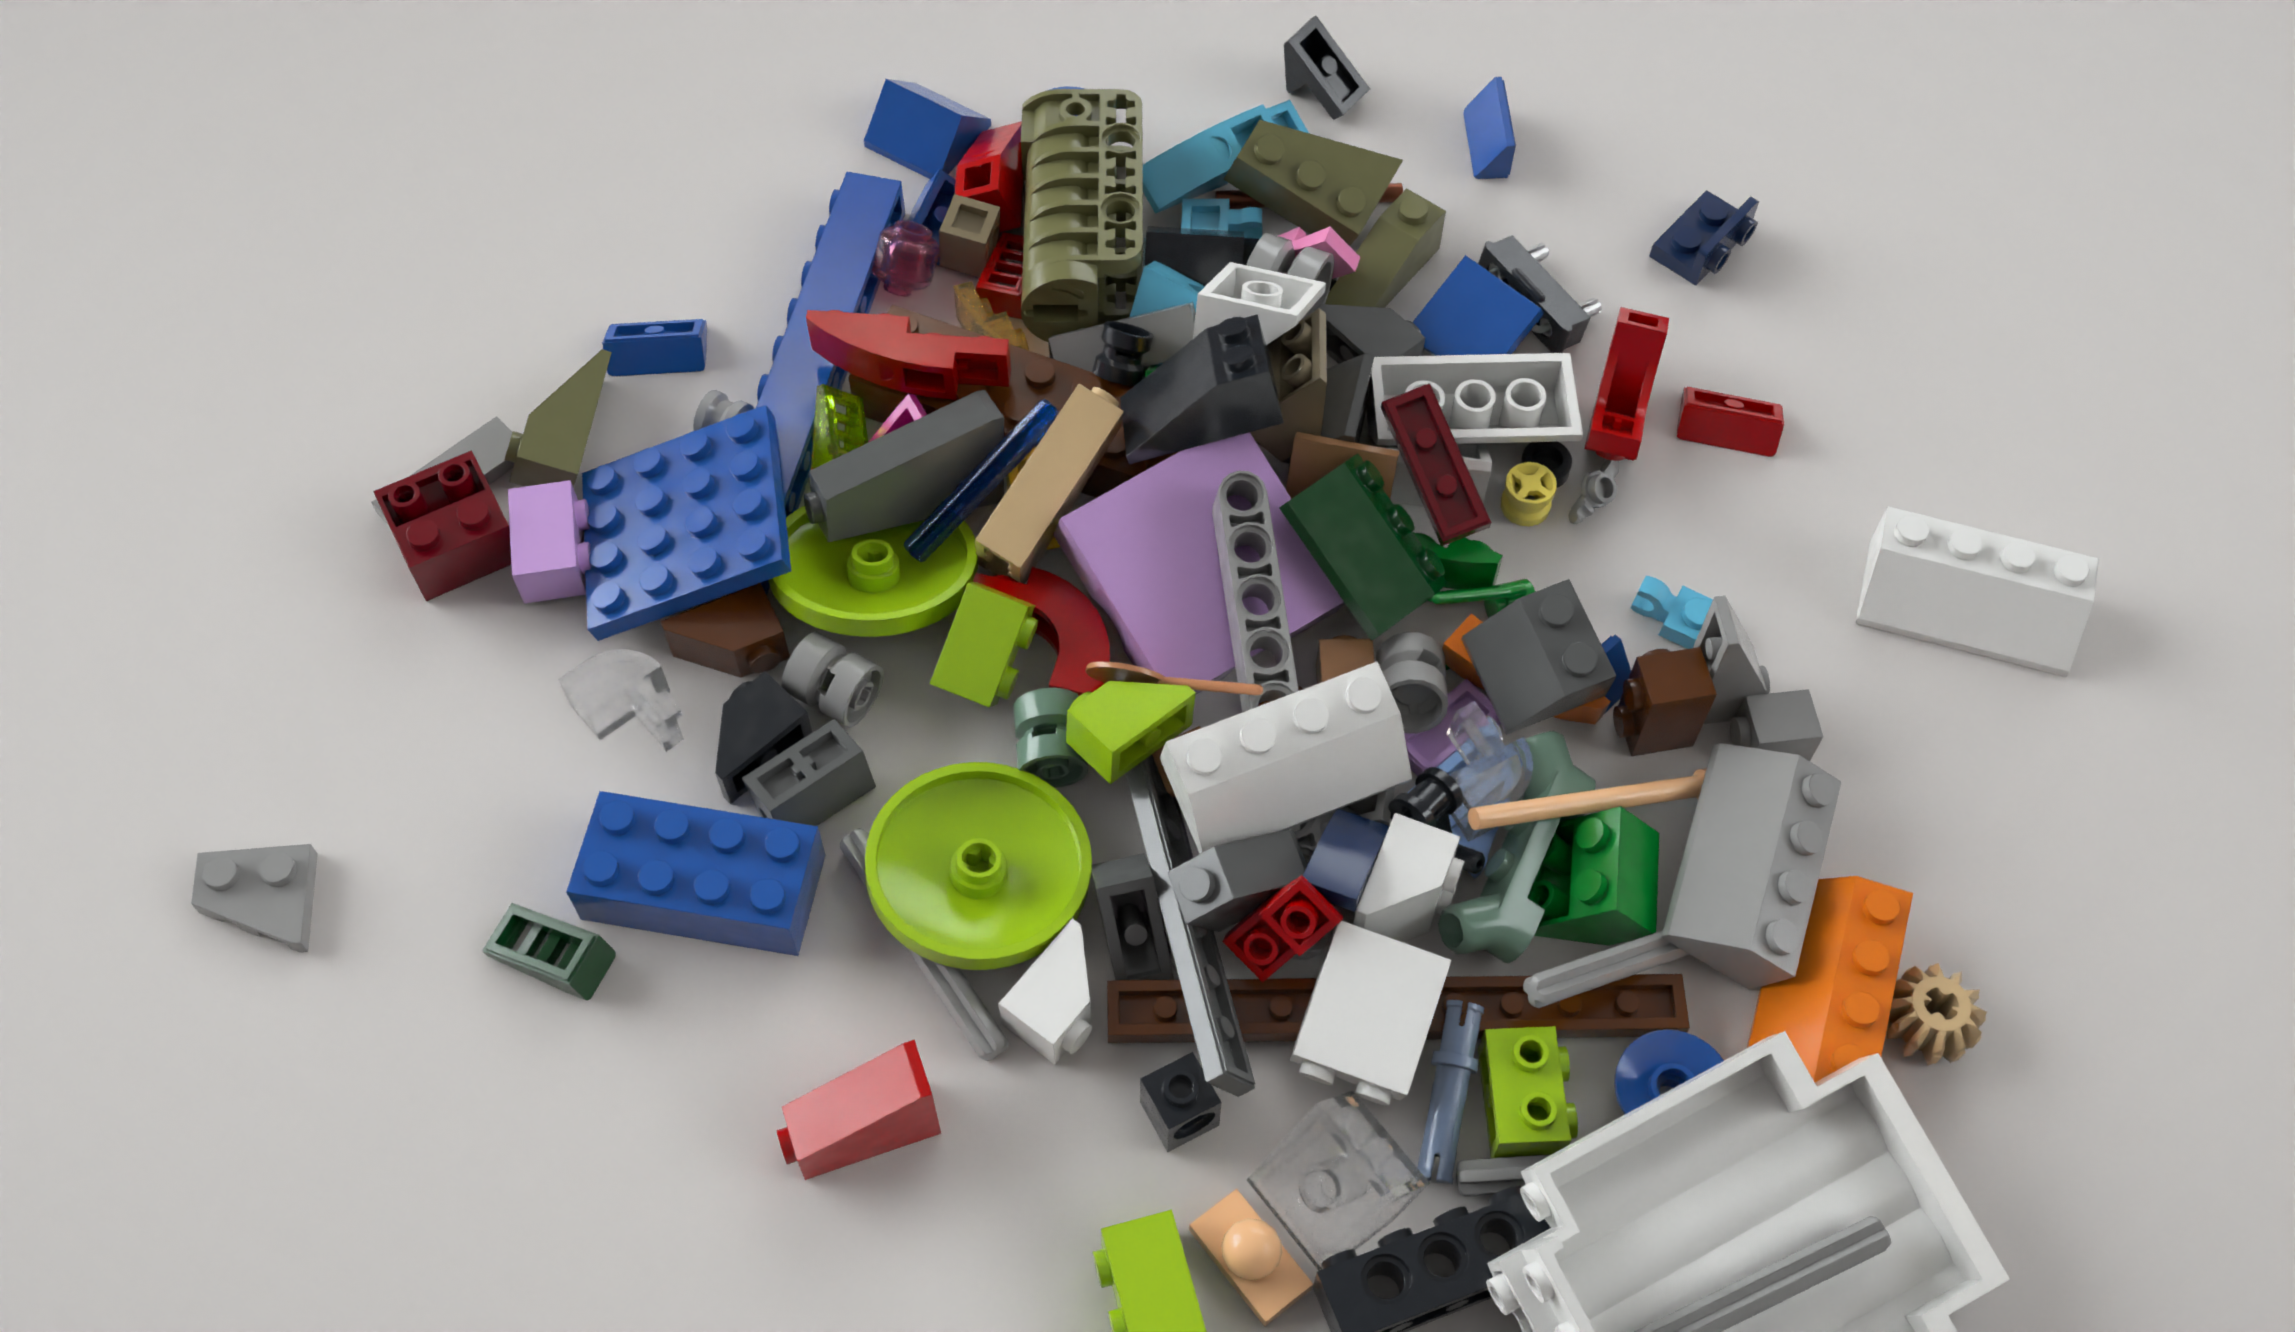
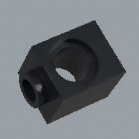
(1180, 1102)

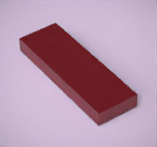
(1435, 464)

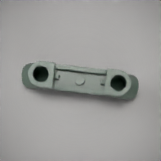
(1503, 916)

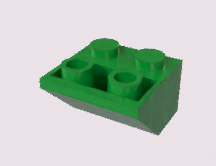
(1599, 880)

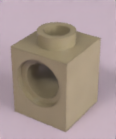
(968, 235)

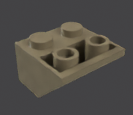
(1301, 384)

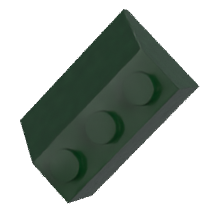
(1365, 545)

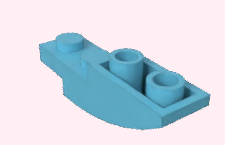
(1204, 159)

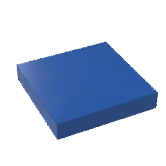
(1475, 314)

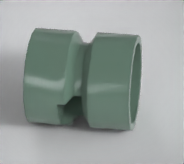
(1041, 733)

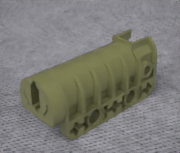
(1080, 208)

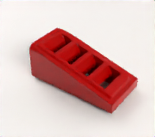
(1003, 297)

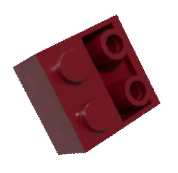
(447, 525)

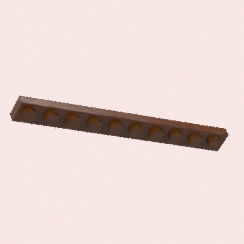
(1275, 1009)

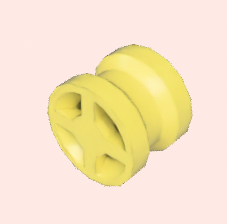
(1527, 480)

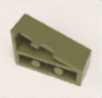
(1312, 178)

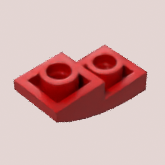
(1282, 928)

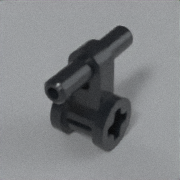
(1431, 803)

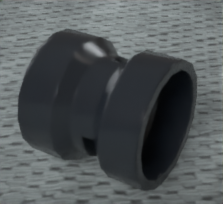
(1122, 353)

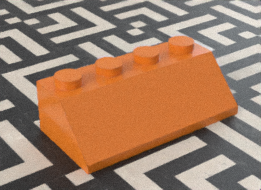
(1844, 976)

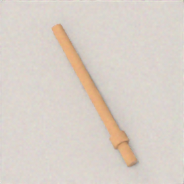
(1586, 802)

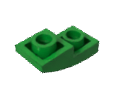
(1465, 562)

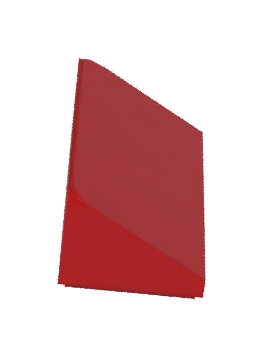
(1730, 421)

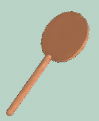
(1130, 673)

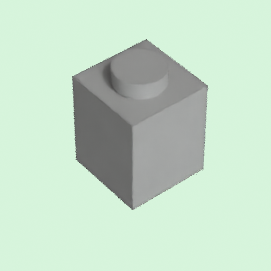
(1778, 723)

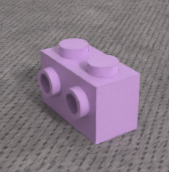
(548, 541)

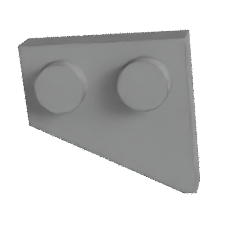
(259, 890)

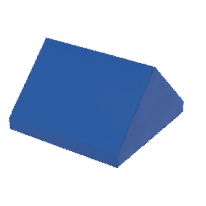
(922, 128)

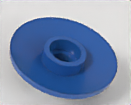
(1660, 1061)

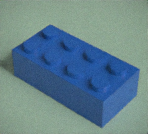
(697, 873)

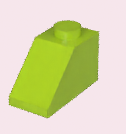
(1127, 723)

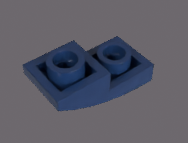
(1345, 858)

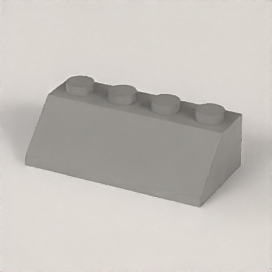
(1752, 863)

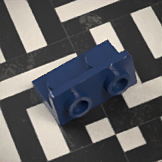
(1704, 236)

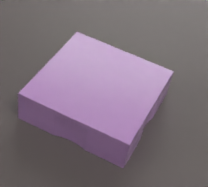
(1156, 564)

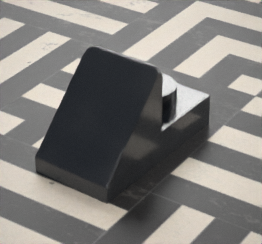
(1319, 62)

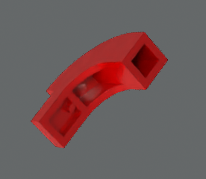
(1626, 385)
(1064, 621)

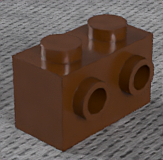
(1664, 701)

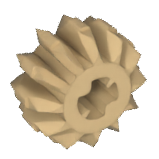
(1935, 1014)

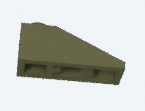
(1392, 253)
(558, 429)

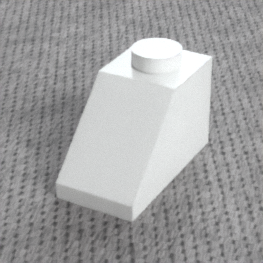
(1052, 998)

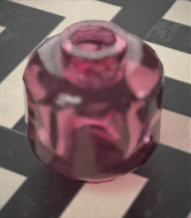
(905, 257)

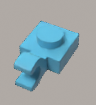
(1217, 215)
(1680, 614)

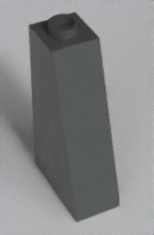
(905, 471)

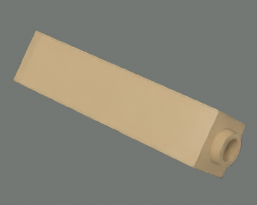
(1048, 484)

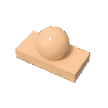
(1251, 1257)

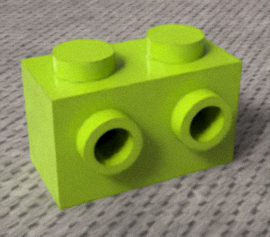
(984, 645)
(1525, 1091)

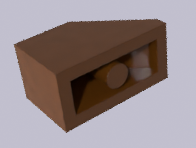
(729, 634)

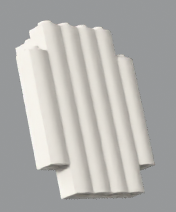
(1738, 1179)

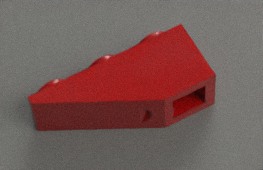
(994, 173)

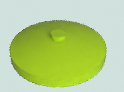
(870, 580)
(977, 865)

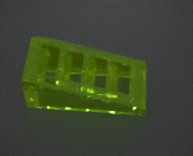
(826, 432)

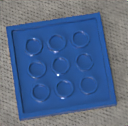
(684, 523)

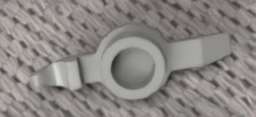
(1597, 491)

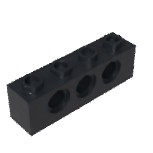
(1422, 1295)

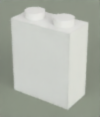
(1369, 1013)

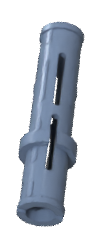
(1449, 1090)

